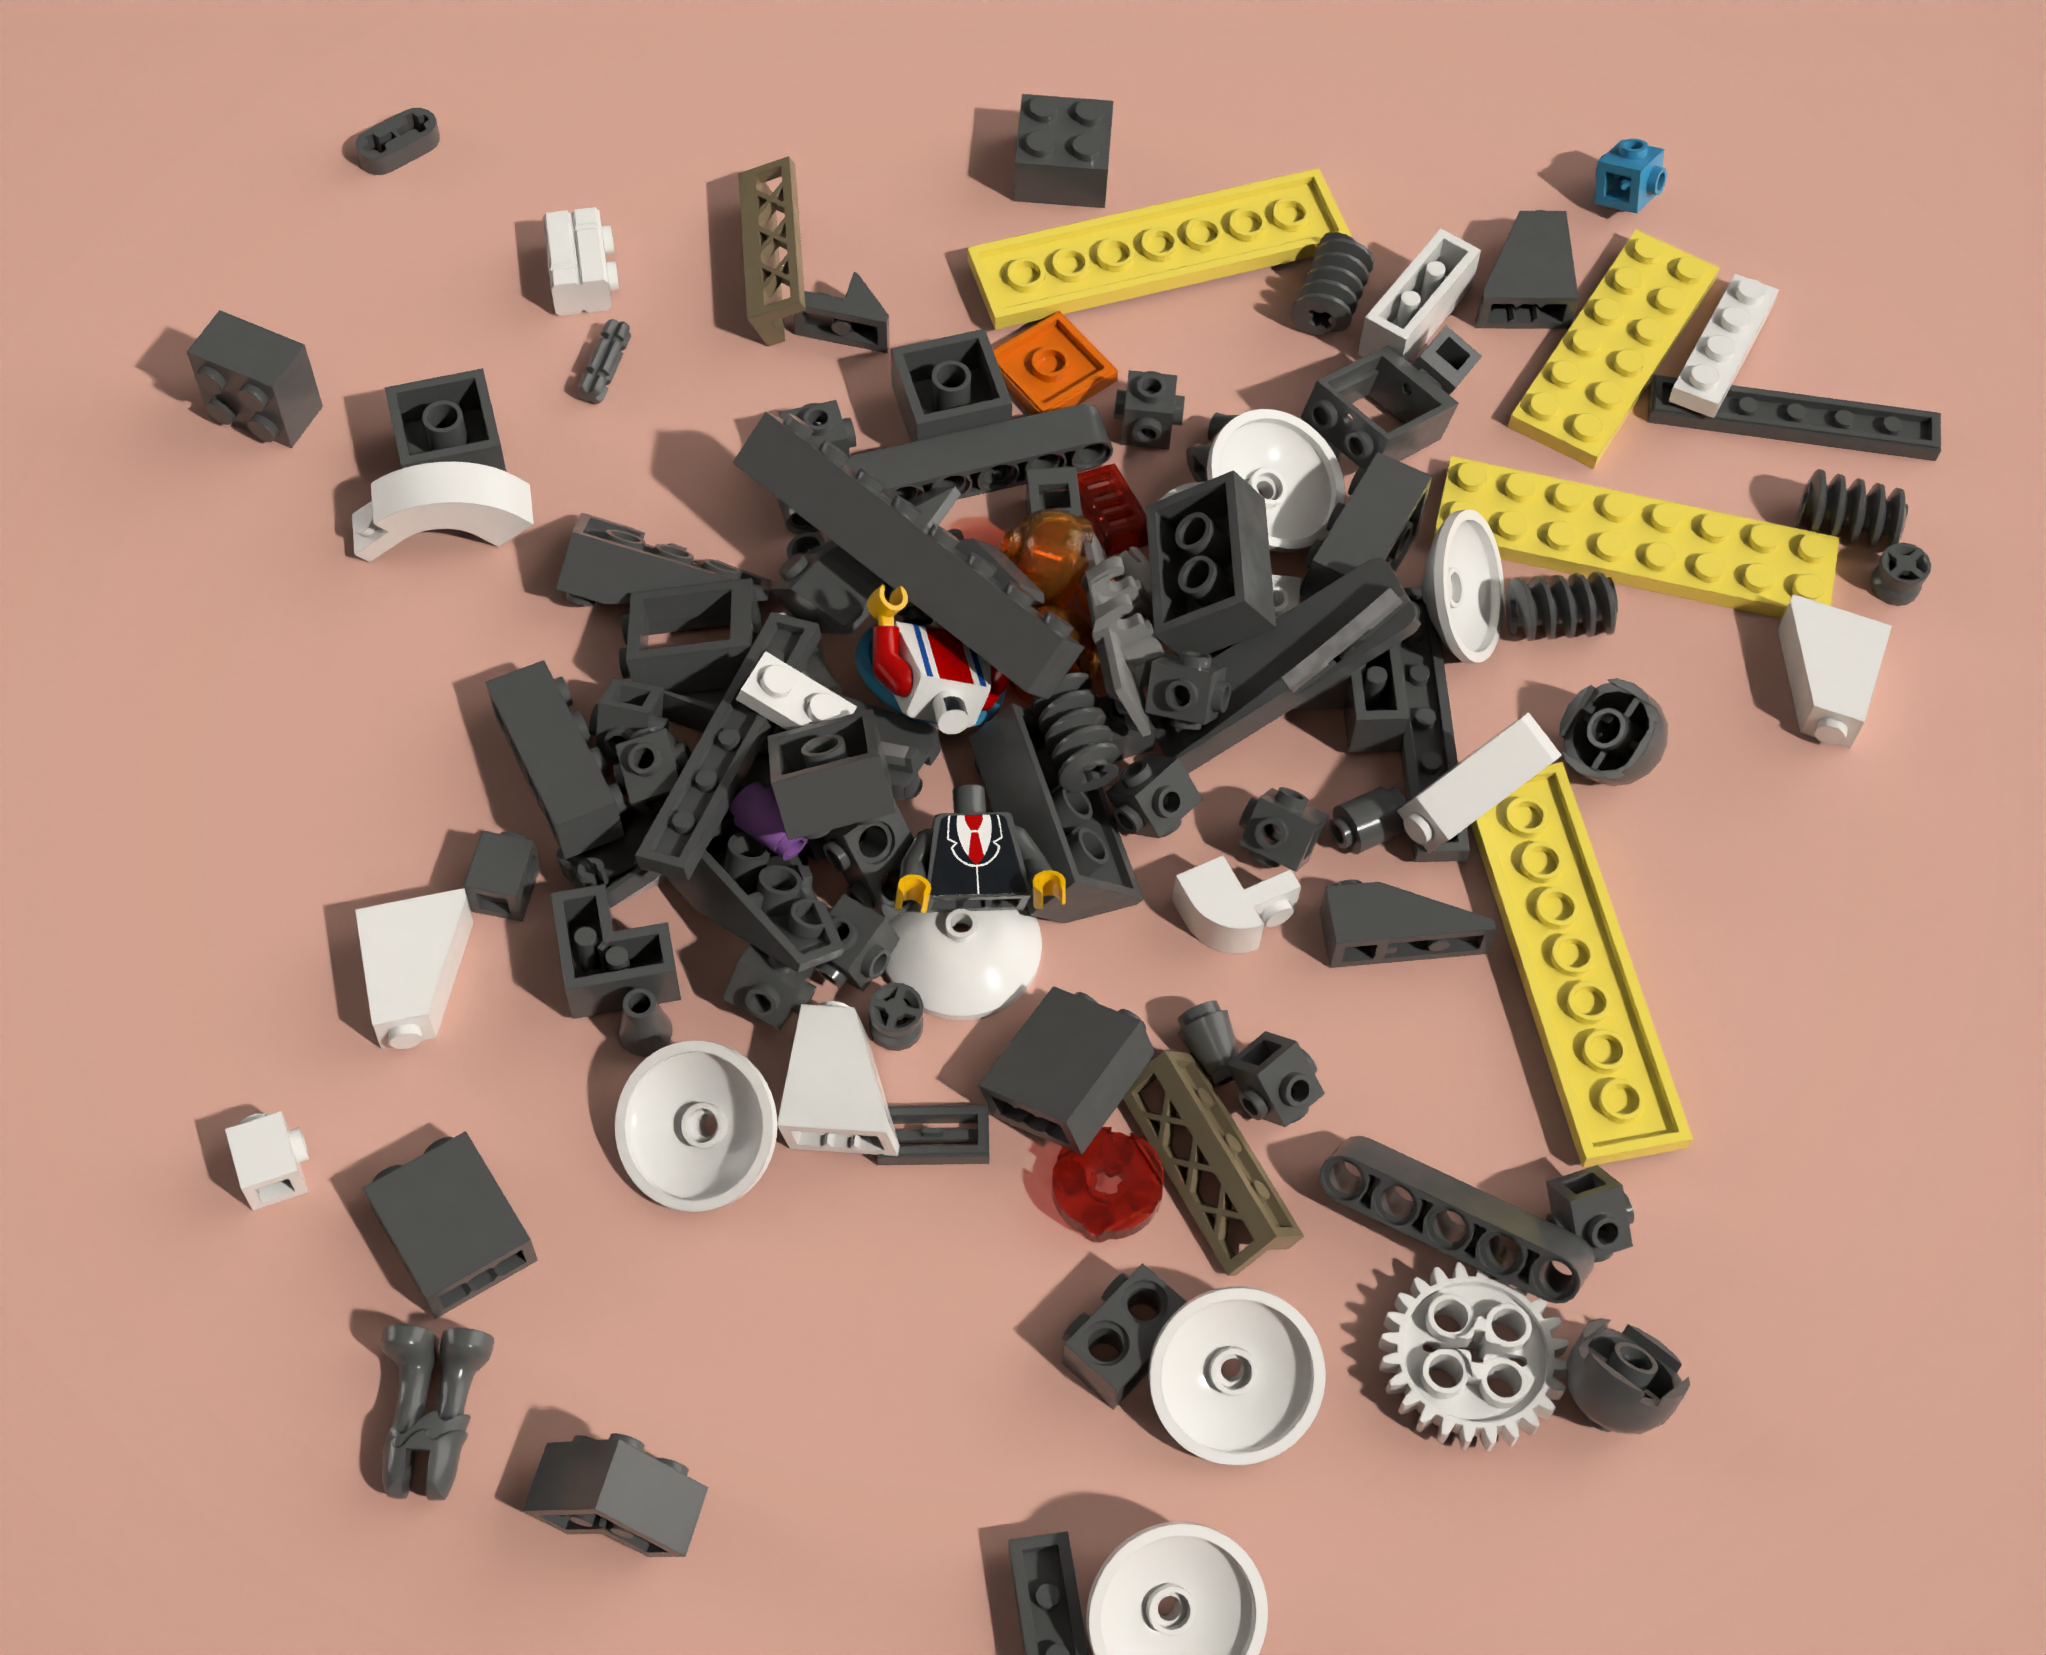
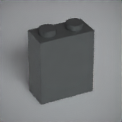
(1067, 1069)
(450, 1223)

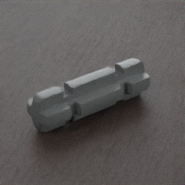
(604, 361)

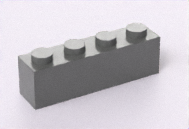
(556, 758)

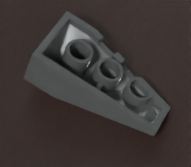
(613, 561)
(834, 586)
(762, 899)

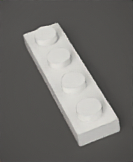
(1723, 345)

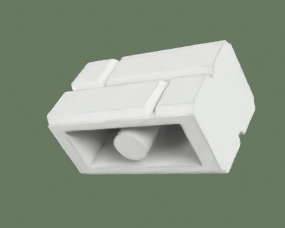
(578, 262)

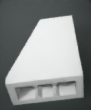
(1831, 667)
(1478, 783)
(412, 963)
(834, 1087)

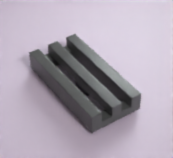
(940, 1154)

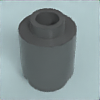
(1368, 819)

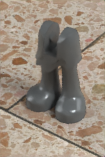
(440, 1431)

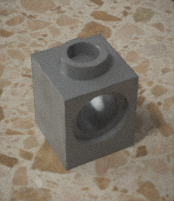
(502, 875)

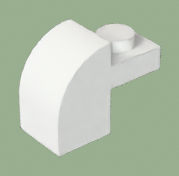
(1225, 913)

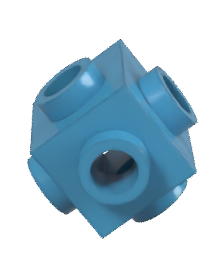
(1630, 175)

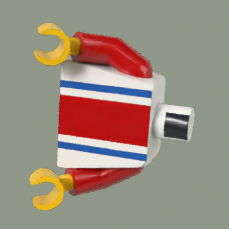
(930, 668)

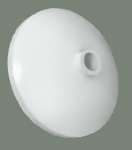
(1289, 467)
(1465, 586)
(968, 971)
(664, 1131)
(1260, 1407)
(1214, 1587)

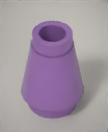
(760, 817)

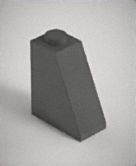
(1532, 277)

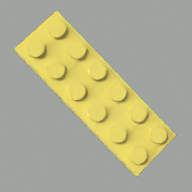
(1613, 348)

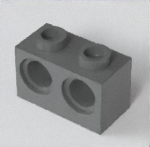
(870, 861)
(1118, 1328)

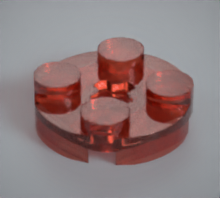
(1101, 1214)

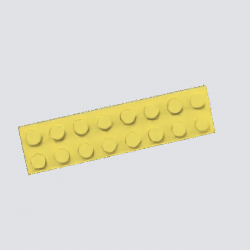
(1154, 248)
(1643, 539)
(1579, 975)

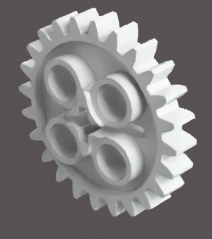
(1471, 1405)

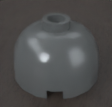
(1614, 733)
(1624, 1379)

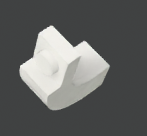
(442, 497)

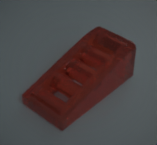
(1119, 536)

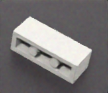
(1421, 297)

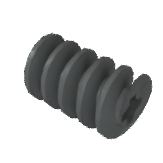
(1332, 285)
(1853, 508)
(1561, 603)
(1077, 735)

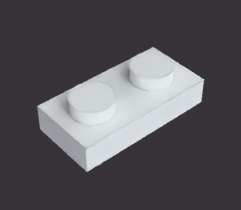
(790, 696)

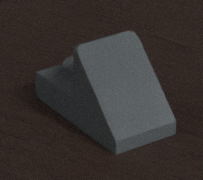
(849, 321)

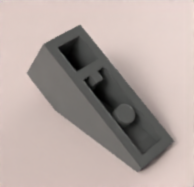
(1391, 925)

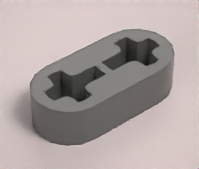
(397, 141)

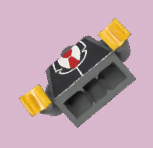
(975, 862)

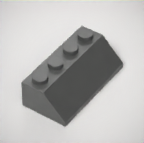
(1068, 827)

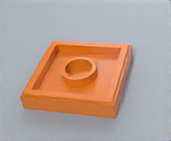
(1053, 366)

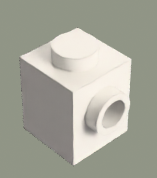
(268, 1159)

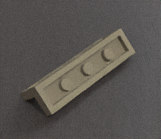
(761, 248)
(1227, 1154)

